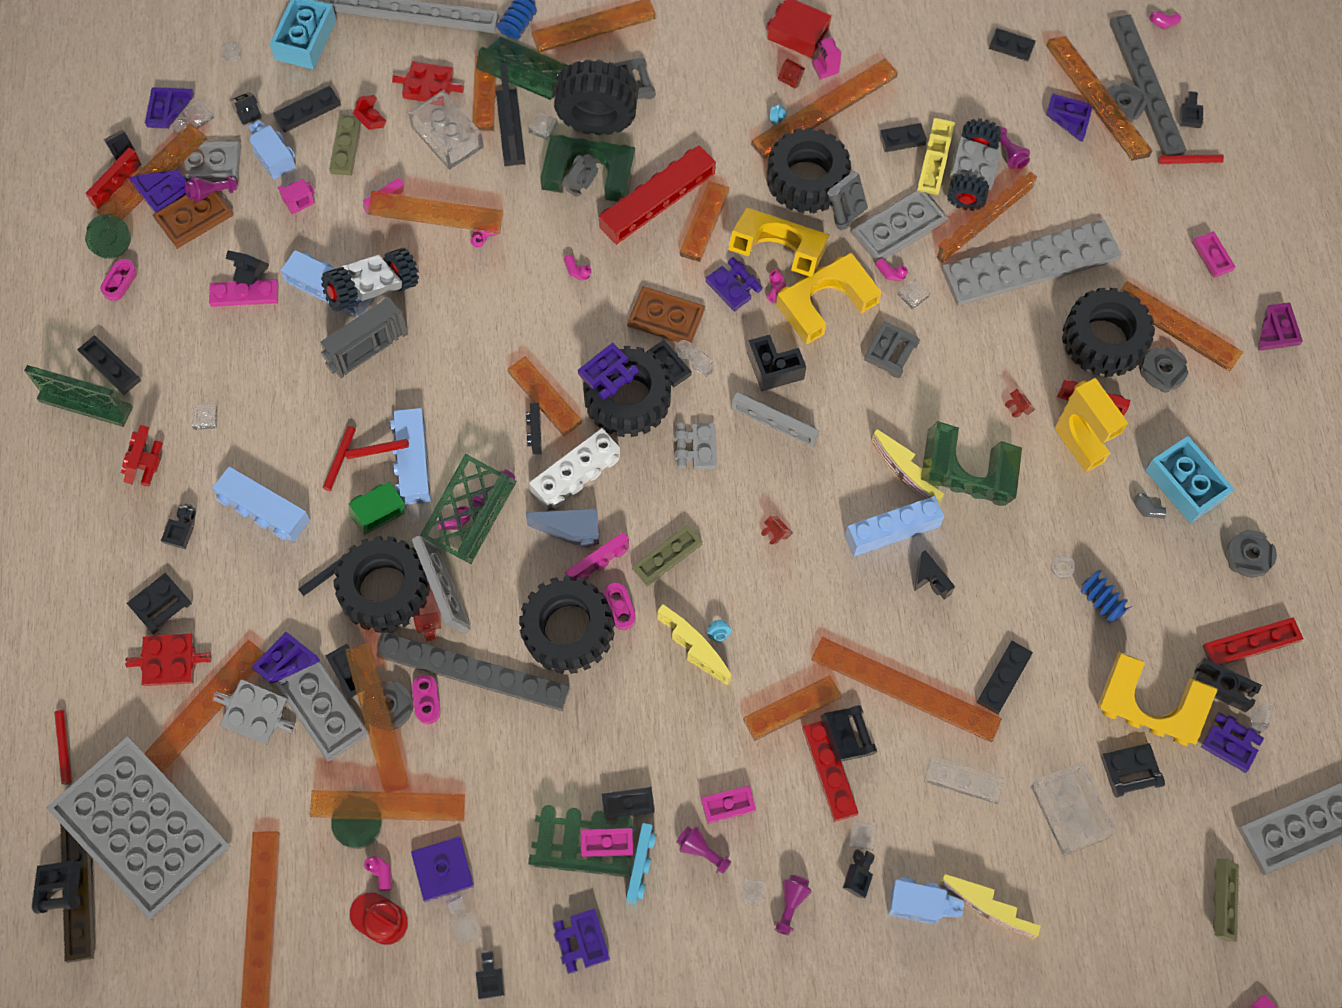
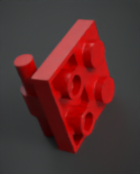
(138, 459)

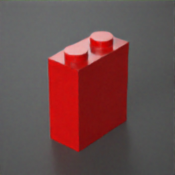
(798, 27)

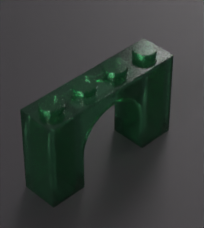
(563, 150)
(943, 469)

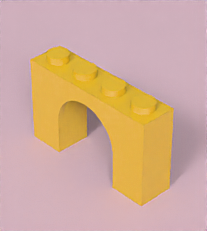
(760, 227)
(843, 274)
(1089, 423)
(1182, 723)

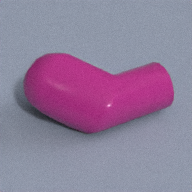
(1164, 21)
(478, 238)
(575, 271)
(891, 273)
(777, 282)
(452, 525)
(381, 870)

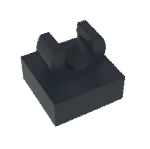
(118, 143)

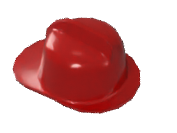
(378, 918)

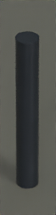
(320, 578)

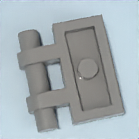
(704, 446)

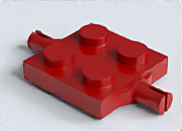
(426, 81)
(168, 659)

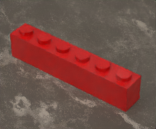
(657, 194)

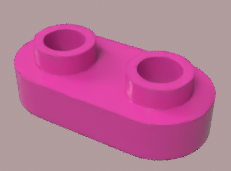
(116, 280)
(621, 606)
(426, 698)

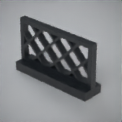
(509, 122)

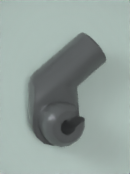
(1146, 507)

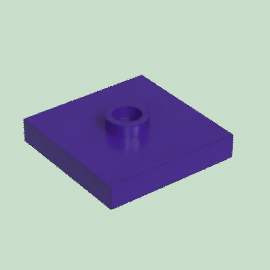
(442, 869)

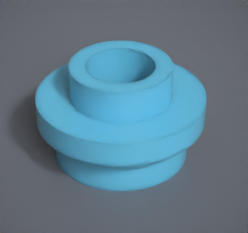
(777, 114)
(718, 630)

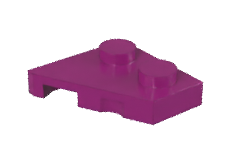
(1279, 328)

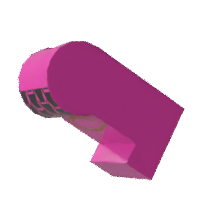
(828, 60)

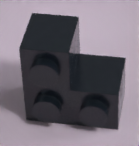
(772, 368)

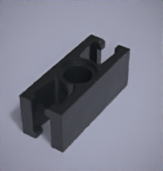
(1235, 682)

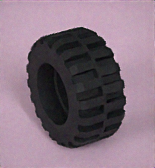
(596, 97)
(806, 147)
(1115, 308)
(638, 416)
(364, 560)
(556, 596)

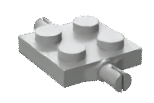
(254, 712)

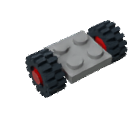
(974, 164)
(369, 278)

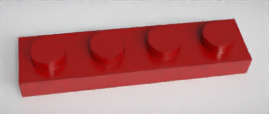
(1253, 642)
(830, 773)

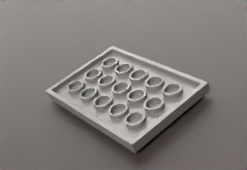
(138, 827)

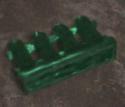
(570, 849)

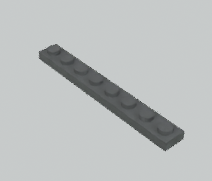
(1146, 80)
(473, 671)

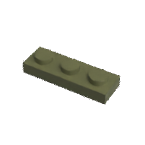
(345, 145)
(667, 555)
(1226, 900)

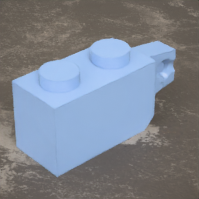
(270, 149)
(922, 902)

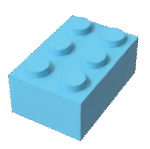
(303, 32)
(1189, 479)

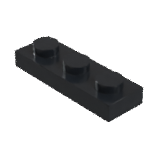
(307, 109)
(109, 365)
(1004, 677)

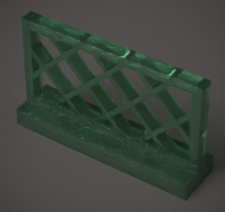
(522, 75)
(79, 396)
(487, 513)

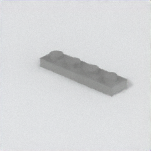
(774, 419)

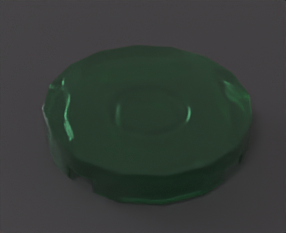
(108, 236)
(356, 832)

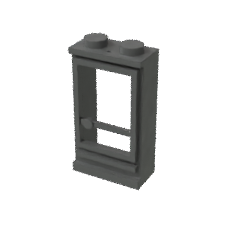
(363, 337)

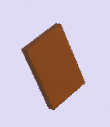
(187, 219)
(666, 315)

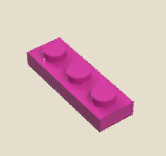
(243, 294)
(600, 558)

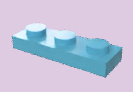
(641, 864)

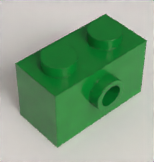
(376, 507)

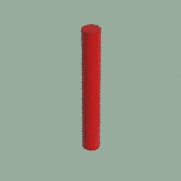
(1191, 159)
(376, 449)
(339, 458)
(62, 743)

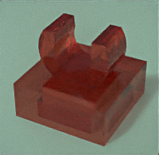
(791, 73)
(1021, 402)
(778, 528)
(427, 623)

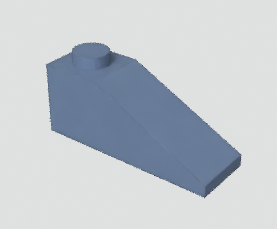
(573, 526)

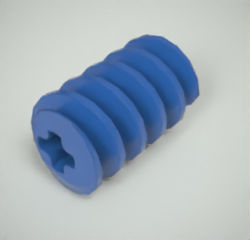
(517, 18)
(1104, 597)

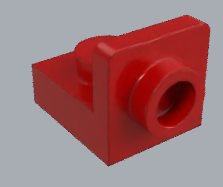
(367, 114)

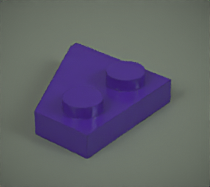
(166, 106)
(1070, 115)
(159, 188)
(284, 659)

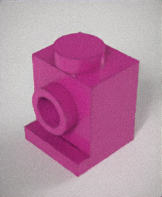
(297, 195)

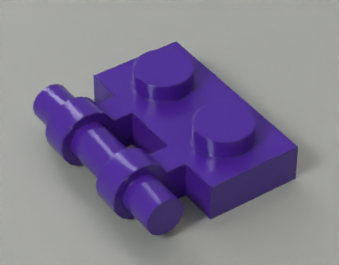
(729, 289)
(603, 366)
(1230, 748)
(589, 938)

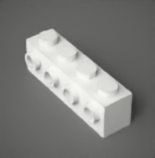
(575, 470)

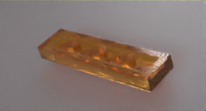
(484, 100)
(704, 221)
(542, 392)
(792, 707)

